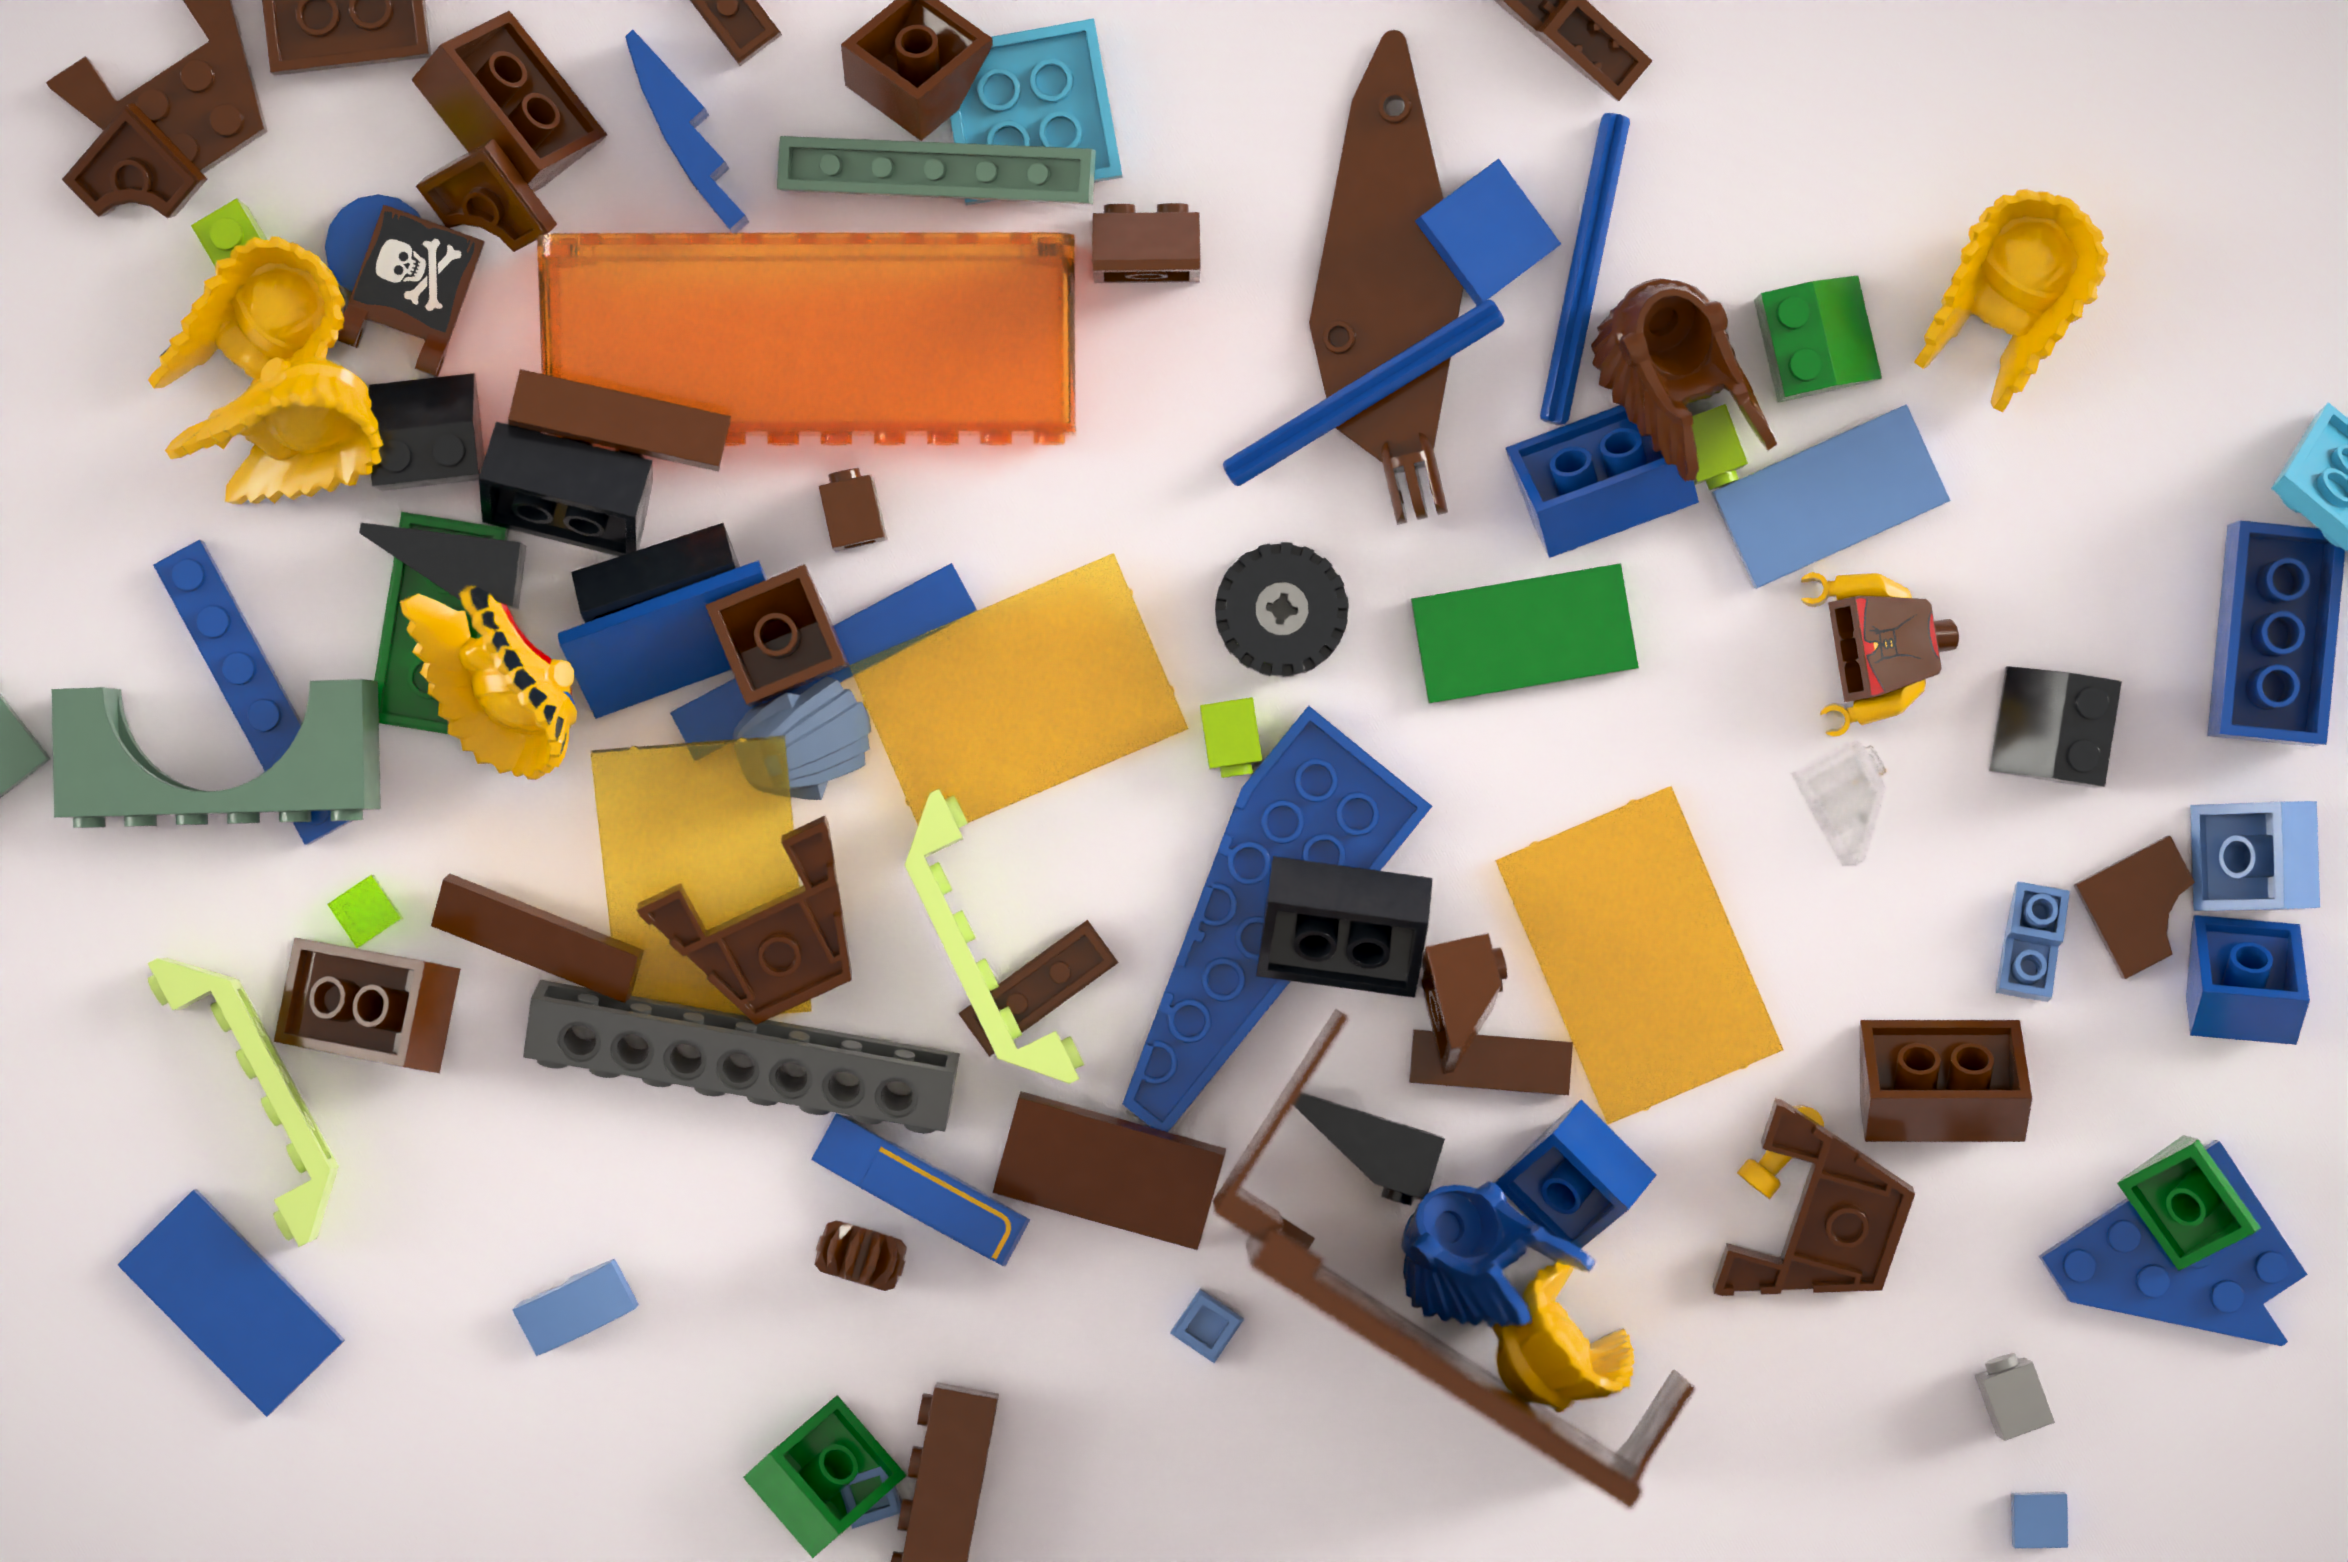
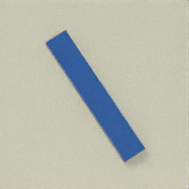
(887, 623)

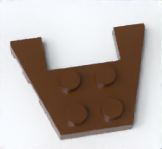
(199, 103)
(777, 950)
(1842, 1224)

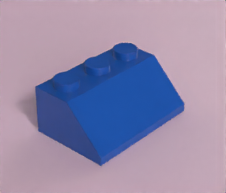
(1595, 480)

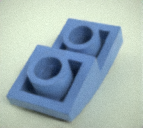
(2032, 941)
(575, 1307)

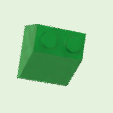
(1817, 337)
(802, 1471)

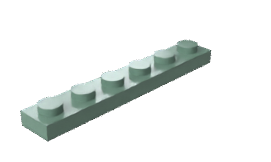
(936, 170)

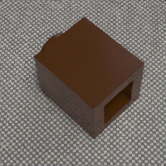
(852, 510)

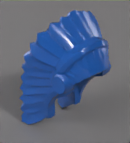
(1459, 1250)

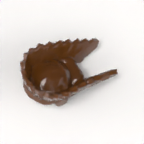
(1667, 351)

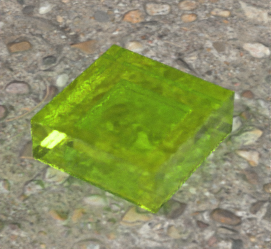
(365, 911)

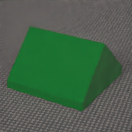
(2187, 1202)

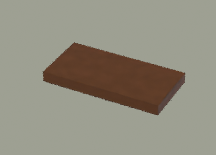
(1109, 1170)

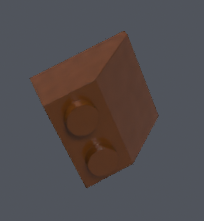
(915, 62)
(1146, 245)
(777, 636)
(1460, 991)

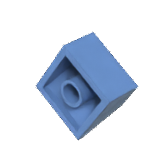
(2255, 856)

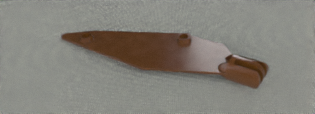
(1383, 278)

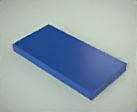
(653, 644)
(231, 1302)

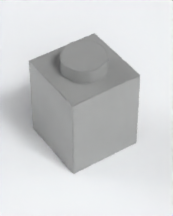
(2013, 1396)

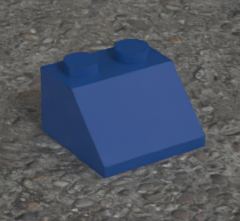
(2246, 980)
(1576, 1177)

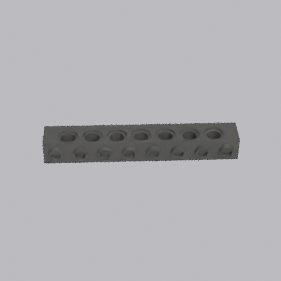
(768, 1044)

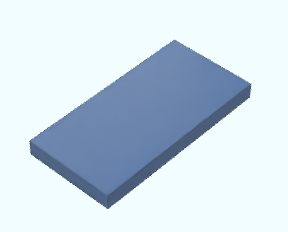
(1830, 496)

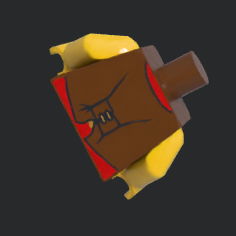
(1881, 644)

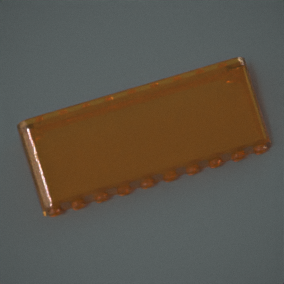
(823, 330)

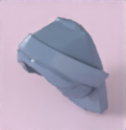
(822, 733)

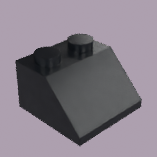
(427, 432)
(2055, 726)

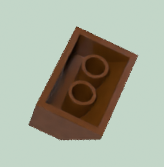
(507, 90)
(1943, 1081)

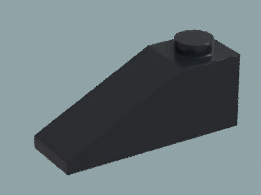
(456, 559)
(1384, 1150)

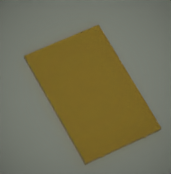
(1021, 693)
(699, 820)
(1639, 955)

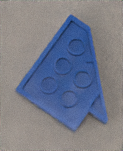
(2124, 1269)

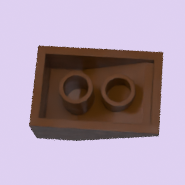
(367, 1005)

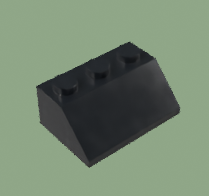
(565, 490)
(653, 571)
(1344, 927)

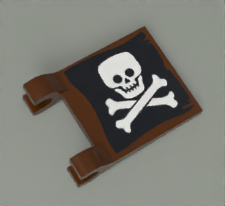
(413, 283)

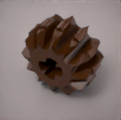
(860, 1255)

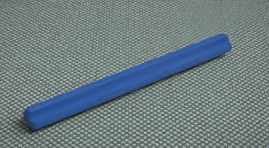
(1584, 268)
(1363, 392)

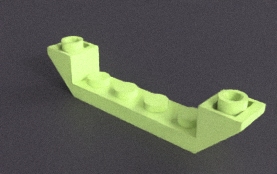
(936, 831)
(303, 1207)

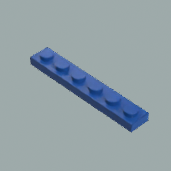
(237, 663)

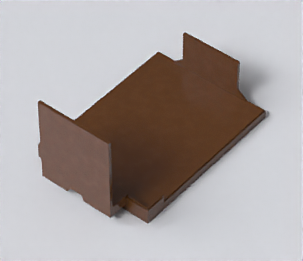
(1282, 1254)

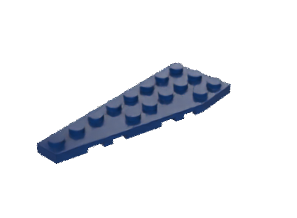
(1307, 802)

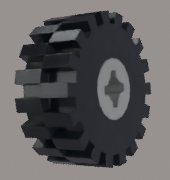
(1256, 630)

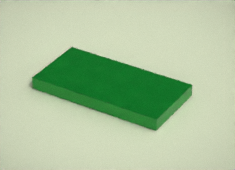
(1524, 633)
(401, 687)

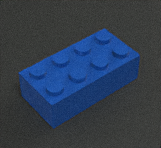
(2276, 634)

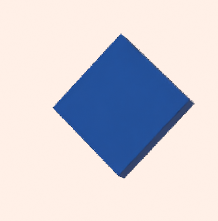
(1488, 232)

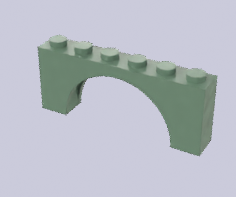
(326, 768)

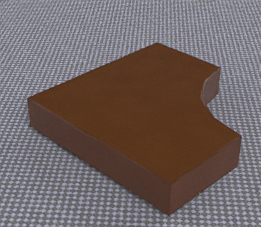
(134, 165)
(489, 194)
(2133, 904)

